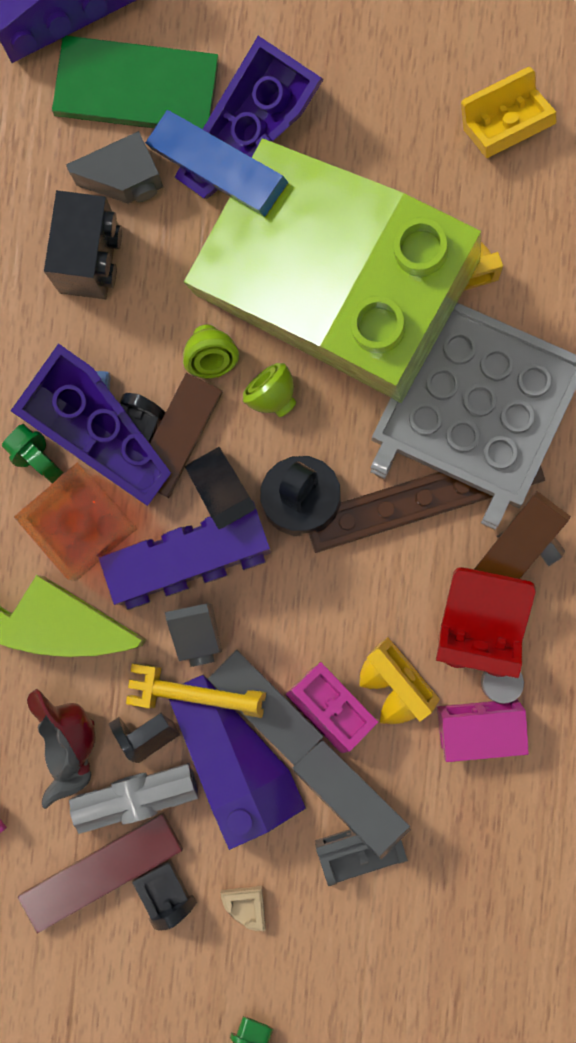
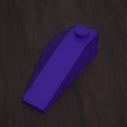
(258, 104)
(84, 418)
(238, 771)

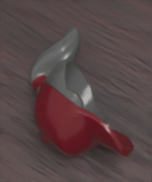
(68, 744)

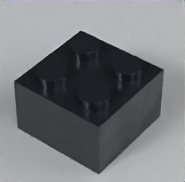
(82, 245)

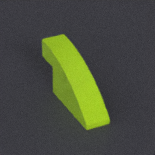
(63, 625)

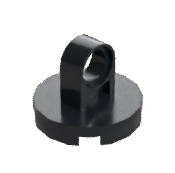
(300, 495)

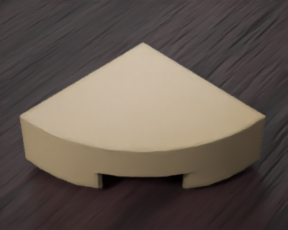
(245, 906)

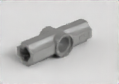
(133, 798)

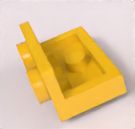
(506, 113)

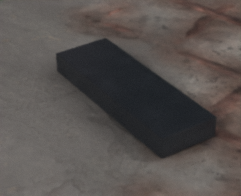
(220, 488)

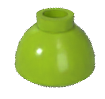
(209, 353)
(271, 391)

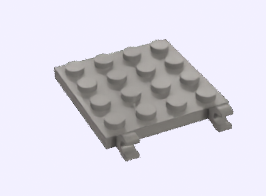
(481, 408)

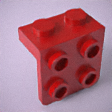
(485, 622)

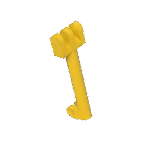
(153, 687)

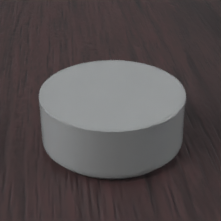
(502, 689)

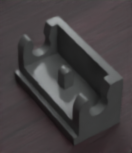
(347, 856)

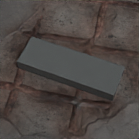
(281, 720)
(351, 799)

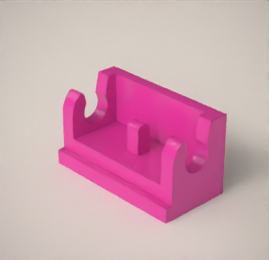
(331, 708)
(482, 730)

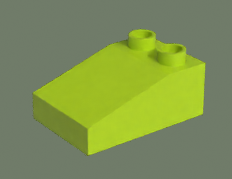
(340, 269)

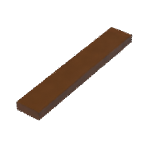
(398, 507)

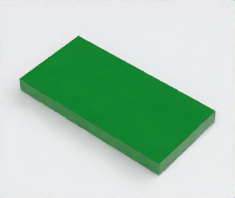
(133, 82)

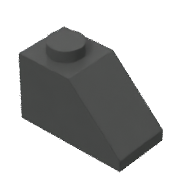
(119, 171)
(194, 633)

